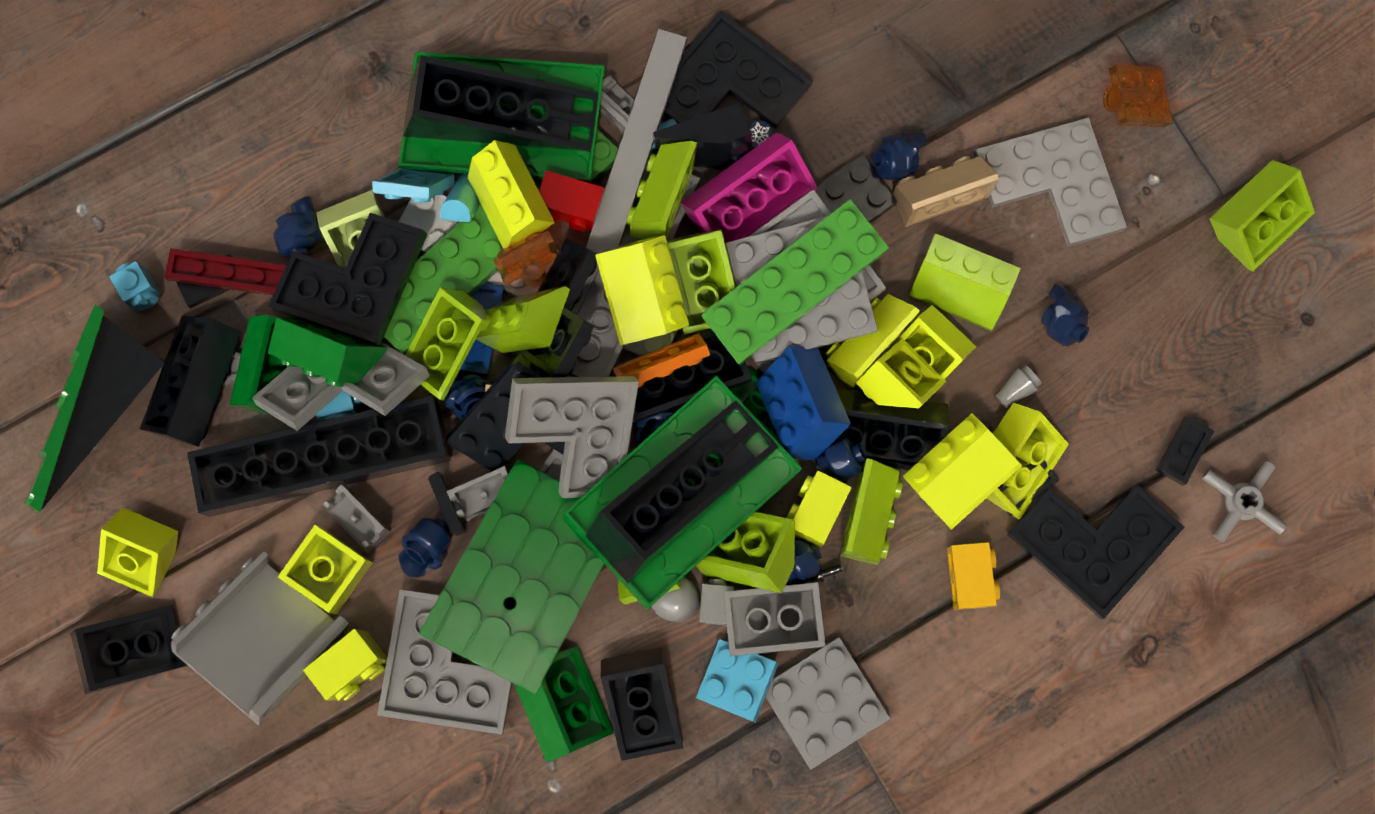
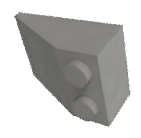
(774, 621)

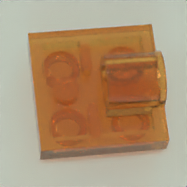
(1138, 96)
(537, 251)

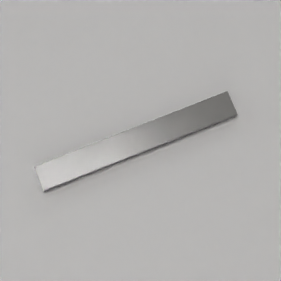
(637, 141)

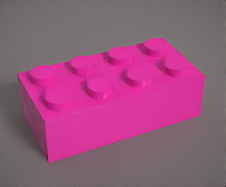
(751, 190)

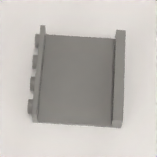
(256, 639)

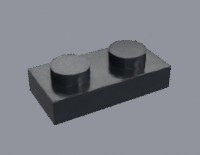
(1185, 450)

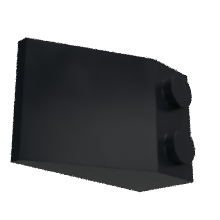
(720, 137)
(125, 649)
(641, 703)

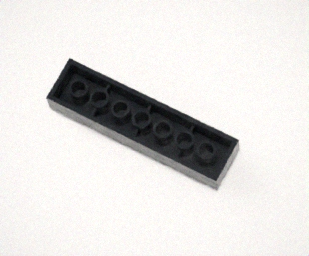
(318, 457)

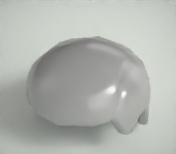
(679, 604)

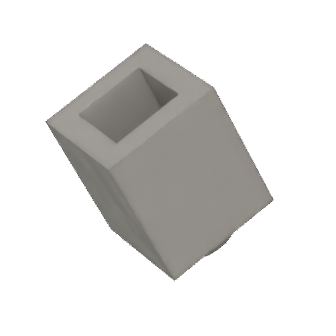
(712, 602)

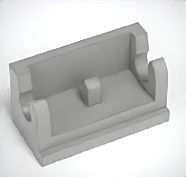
(615, 104)
(477, 495)
(356, 518)

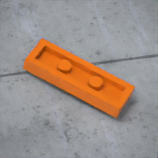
(665, 360)

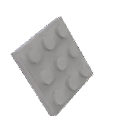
(825, 703)

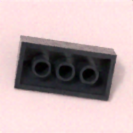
(191, 380)
(680, 386)
(892, 433)

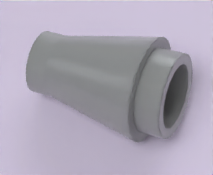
(1019, 386)

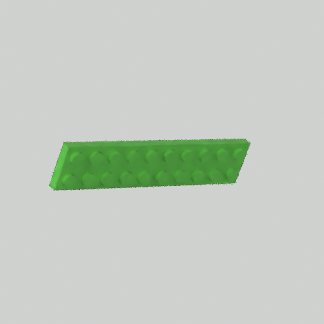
(463, 261)

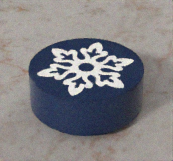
(760, 132)

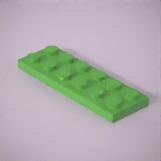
(795, 282)

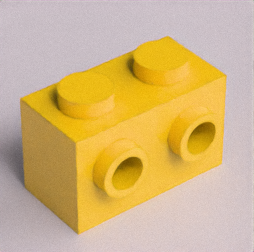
(972, 576)

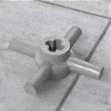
(1234, 503)

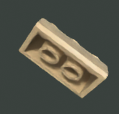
(944, 189)

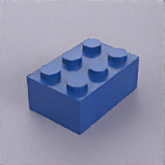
(802, 402)

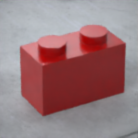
(571, 200)

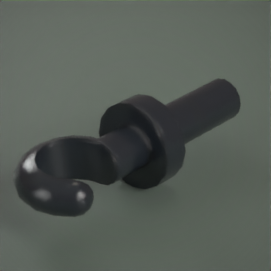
(827, 572)

